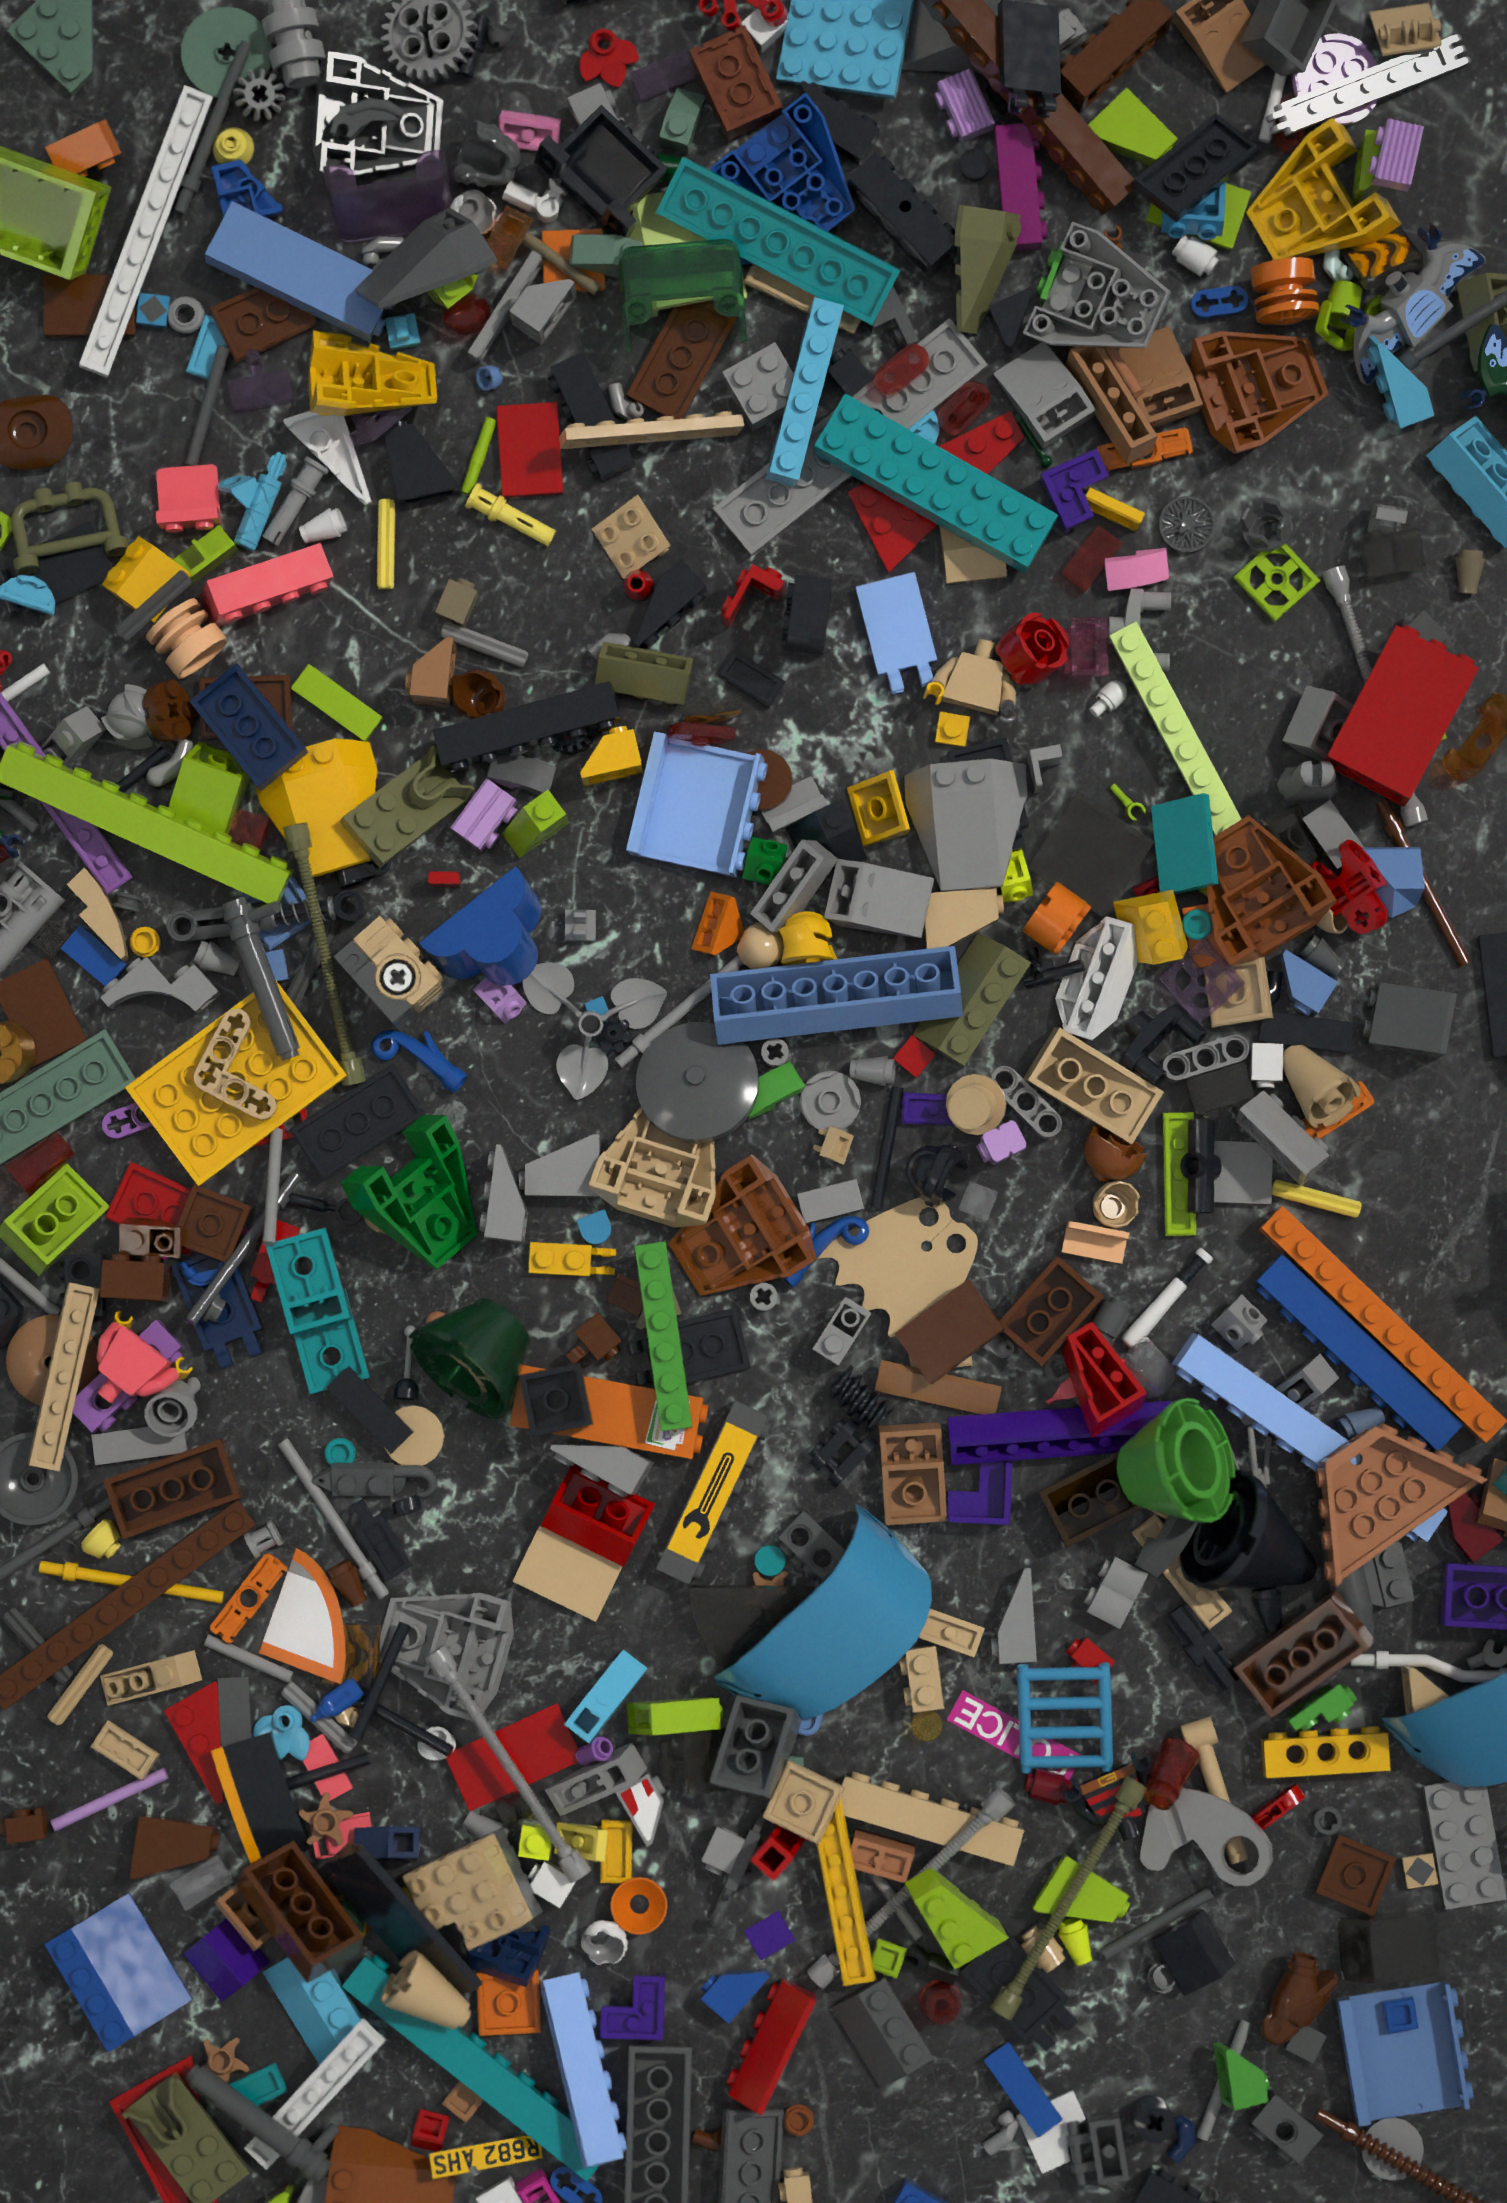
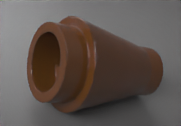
(347, 1581)

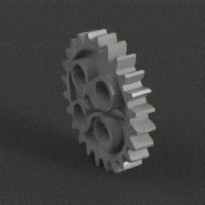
(403, 38)

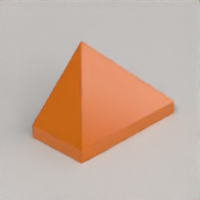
(719, 925)

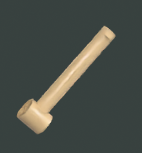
(1202, 1736)

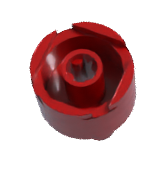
(1033, 649)

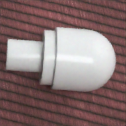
(1109, 697)

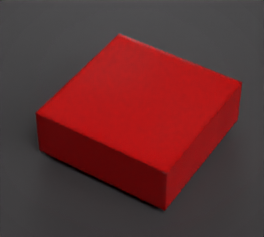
(444, 879)
(914, 1056)

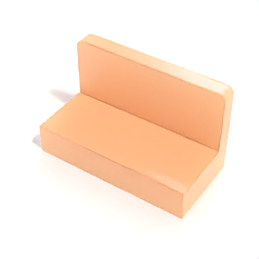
(1094, 1242)

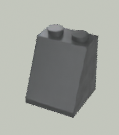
(1409, 1019)

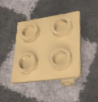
(1406, 29)
(631, 537)

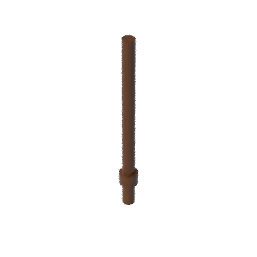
(1394, 829)

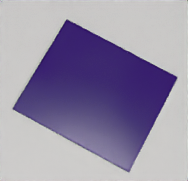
(769, 1935)

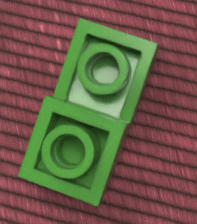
(775, 1087)

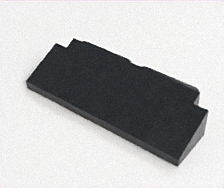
(395, 1915)

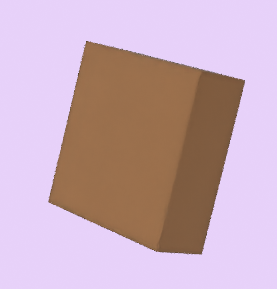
(462, 2101)

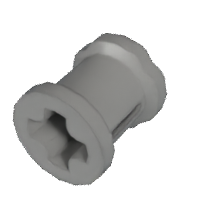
(776, 1061)
(754, 1295)
(263, 1539)

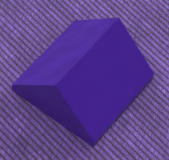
(225, 1960)

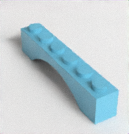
(804, 392)

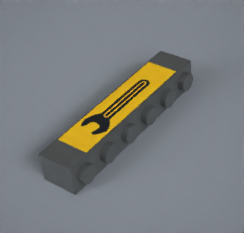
(712, 1493)

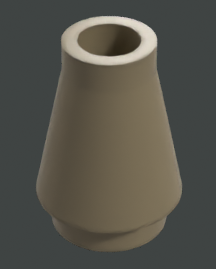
(1469, 569)

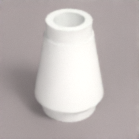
(324, 526)

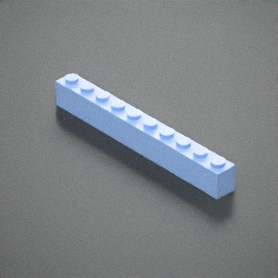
(1269, 1410)

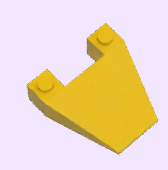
(1308, 207)

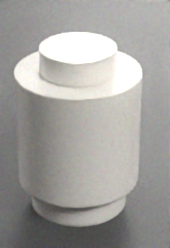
(1195, 255)

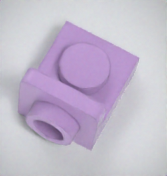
(501, 999)

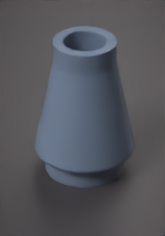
(1355, 1422)

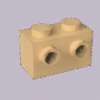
(923, 1679)

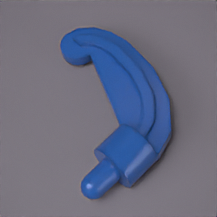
(199, 1279)

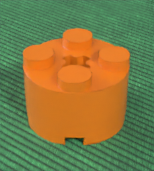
(1056, 918)

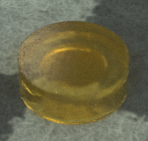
(926, 1725)

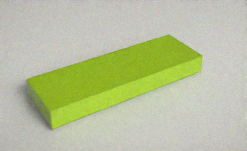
(337, 703)

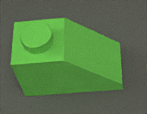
(1239, 2080)

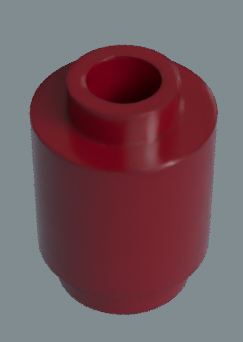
(1045, 1785)

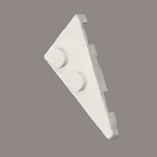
(330, 442)

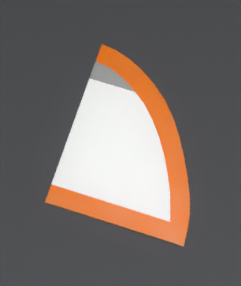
(307, 1622)

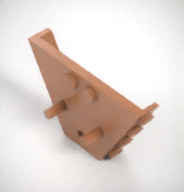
(1383, 1495)

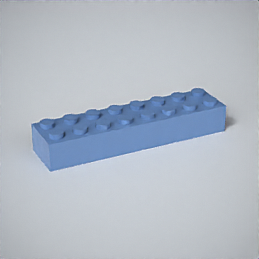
(836, 995)

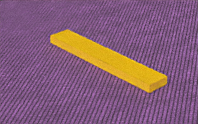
(845, 1902)

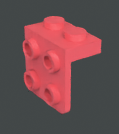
(188, 498)

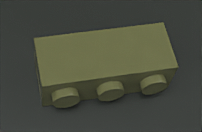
(644, 673)

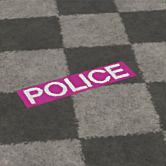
(1002, 1730)

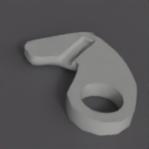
(1211, 1825)

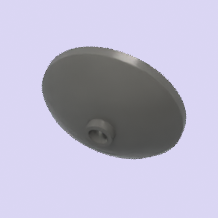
(39, 1502)

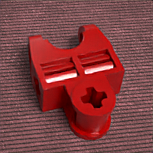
(1363, 899)

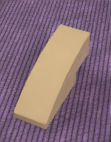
(100, 913)

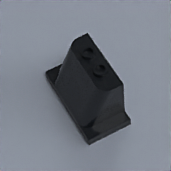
(603, 170)

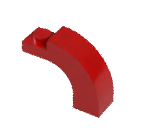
(777, 1851)

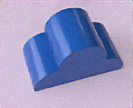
(490, 934)

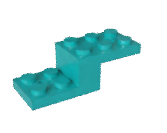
(316, 1308)

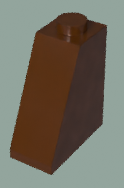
(170, 1843)

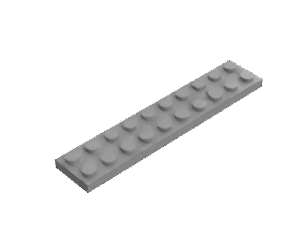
(766, 508)

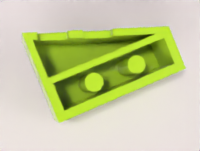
(955, 1920)

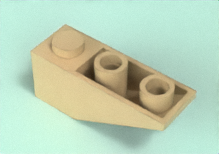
(151, 1677)

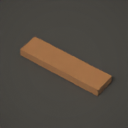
(947, 1391)

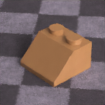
(432, 675)

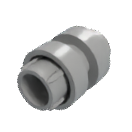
(296, 53)

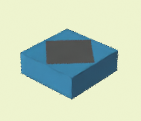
(153, 310)

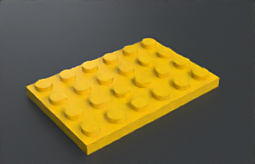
(210, 1132)

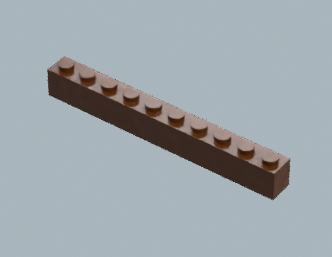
(1064, 133)

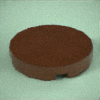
(777, 781)

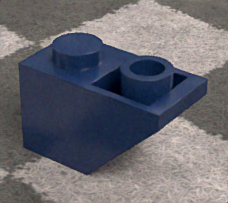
(390, 1842)

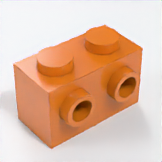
(85, 149)

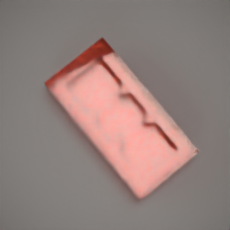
(1090, 558)
(701, 733)

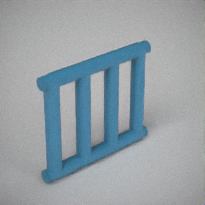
(1100, 1702)

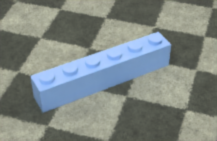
(582, 2071)

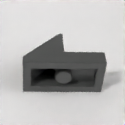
(894, 314)

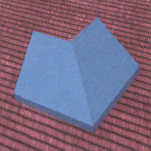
(1403, 875)

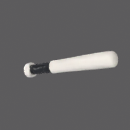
(1165, 1300)

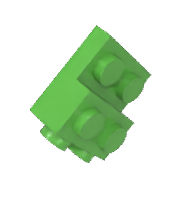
(1329, 1703)

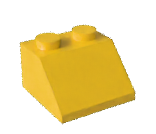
(140, 574)
(613, 758)
(1157, 926)

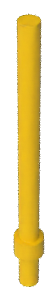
(72, 1571)

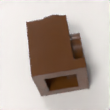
(25, 1826)

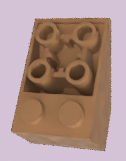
(1215, 35)
(1164, 377)

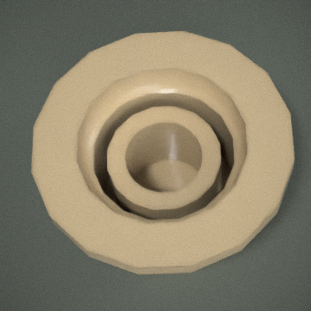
(976, 1104)

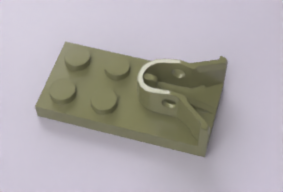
(406, 808)
(187, 2140)

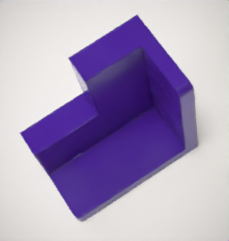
(1065, 484)
(990, 1503)
(644, 2018)

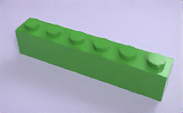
(663, 1336)

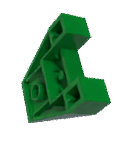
(426, 1201)

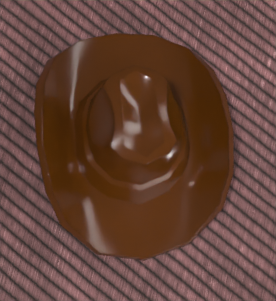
(34, 431)

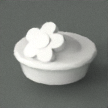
(431, 1754)

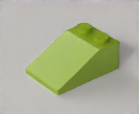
(52, 1219)

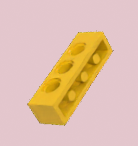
(1374, 1758)

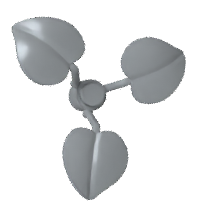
(585, 1067)

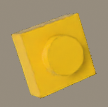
(952, 729)

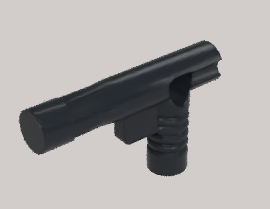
(1048, 968)

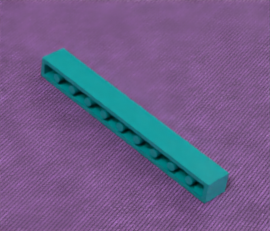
(476, 2068)

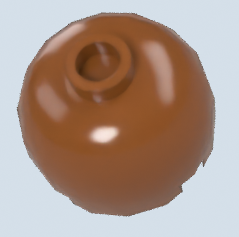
(1111, 1155)

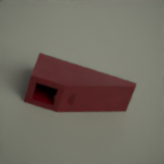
(1468, 1535)

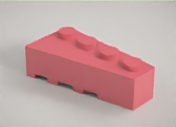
(266, 585)

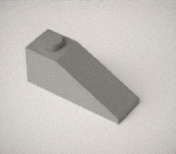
(1016, 1629)
(597, 1780)

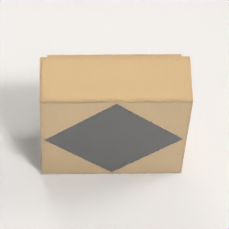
(1419, 1870)

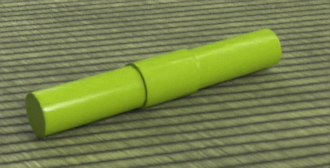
(478, 456)

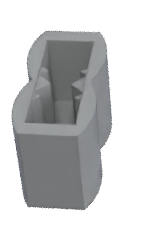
(1115, 1592)

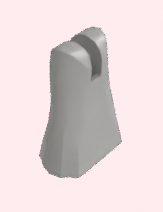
(1309, 782)

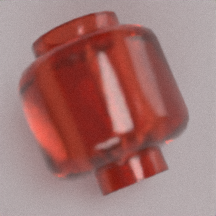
(467, 315)

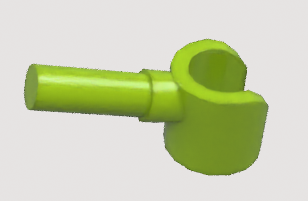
(1128, 804)

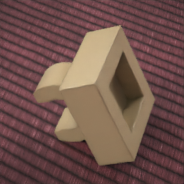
(835, 1144)

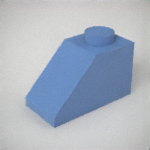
(1305, 984)

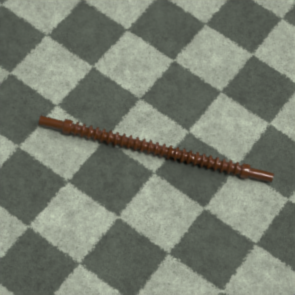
(1349, 2132)

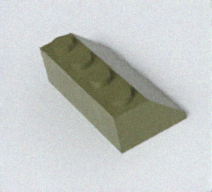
(986, 980)

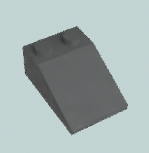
(755, 1746)

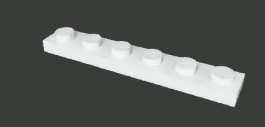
(321, 2087)

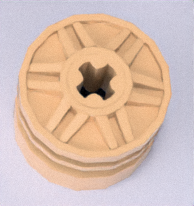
(182, 633)

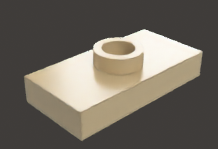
(125, 1750)

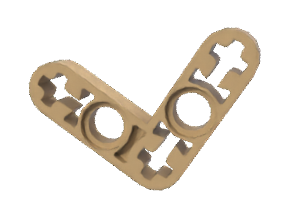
(224, 1078)

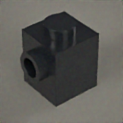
(849, 371)

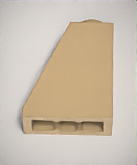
(960, 914)

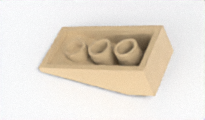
(1093, 1085)

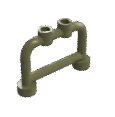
(73, 495)

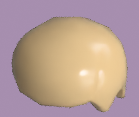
(760, 947)
(1116, 1204)

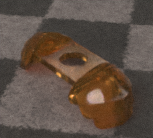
(1470, 759)

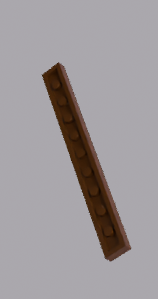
(124, 1603)

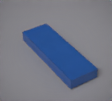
(1023, 2090)

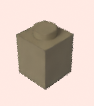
(457, 602)

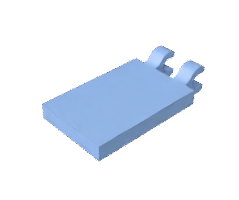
(897, 628)

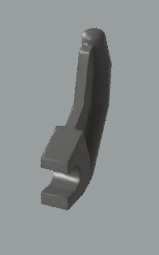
(361, 113)

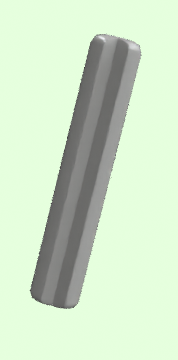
(485, 644)
(328, 1726)

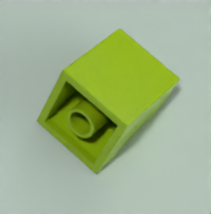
(209, 787)

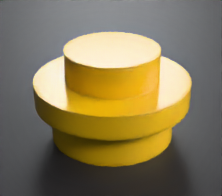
(145, 942)

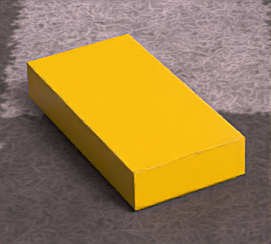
(1114, 510)
(618, 1854)

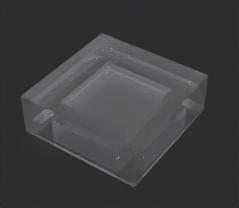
(978, 1201)

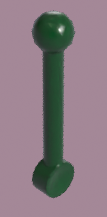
(1045, 460)

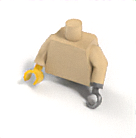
(976, 683)

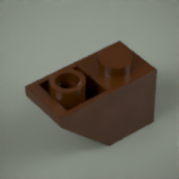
(149, 1238)

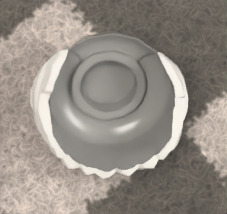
(477, 208)
(604, 1942)

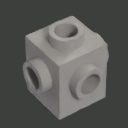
(1240, 1323)

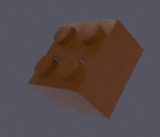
(136, 1280)

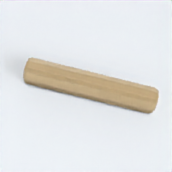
(80, 1684)

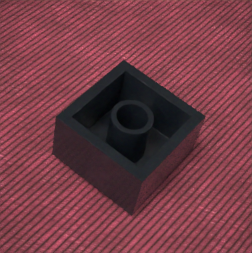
(556, 1399)

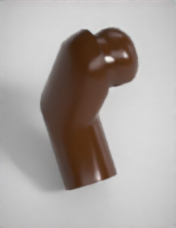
(707, 2140)

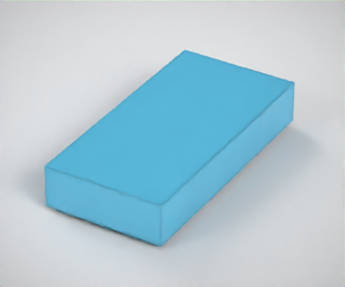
(205, 348)

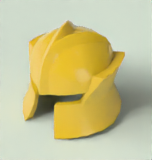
(805, 939)

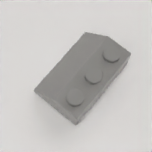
(1282, 1136)

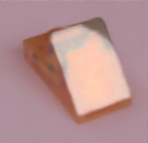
(508, 234)

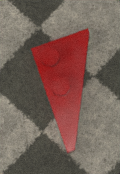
(198, 1729)

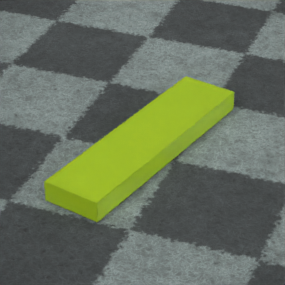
(1175, 1146)

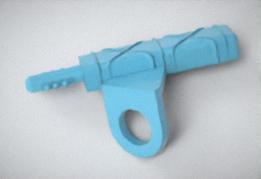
(256, 498)

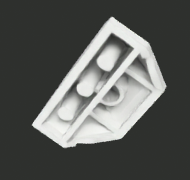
(1094, 997)

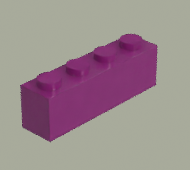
(1018, 182)

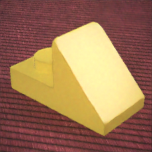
(588, 1839)

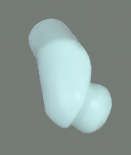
(1335, 268)

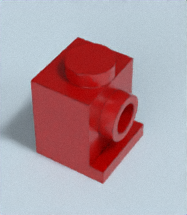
(1087, 1655)

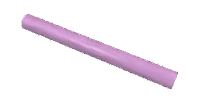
(109, 1799)

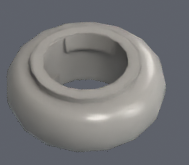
(194, 324)

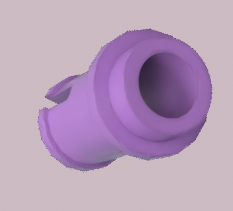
(598, 1749)

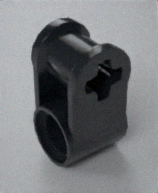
(359, 873)

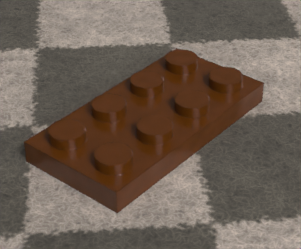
(681, 359)

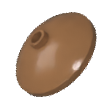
(28, 1356)

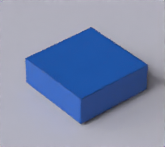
(1400, 2014)

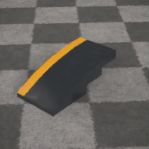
(260, 1796)

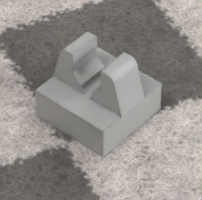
(580, 925)

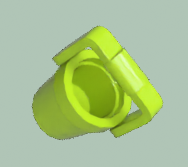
(1333, 308)

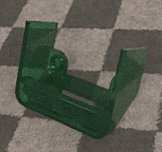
(678, 273)

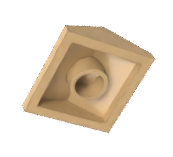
(967, 562)

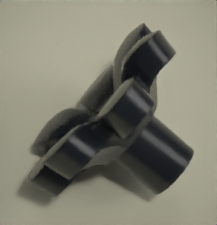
(614, 1041)

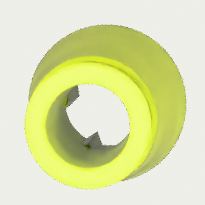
(1075, 1938)

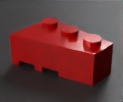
(1101, 1380)

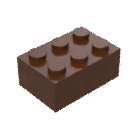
(1049, 1311)

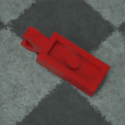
(262, 1267)

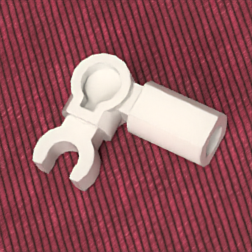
(546, 207)

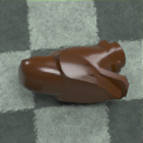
(1297, 1998)

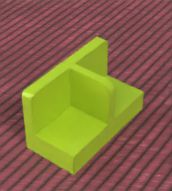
(206, 553)

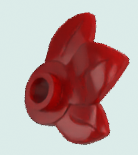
(609, 62)

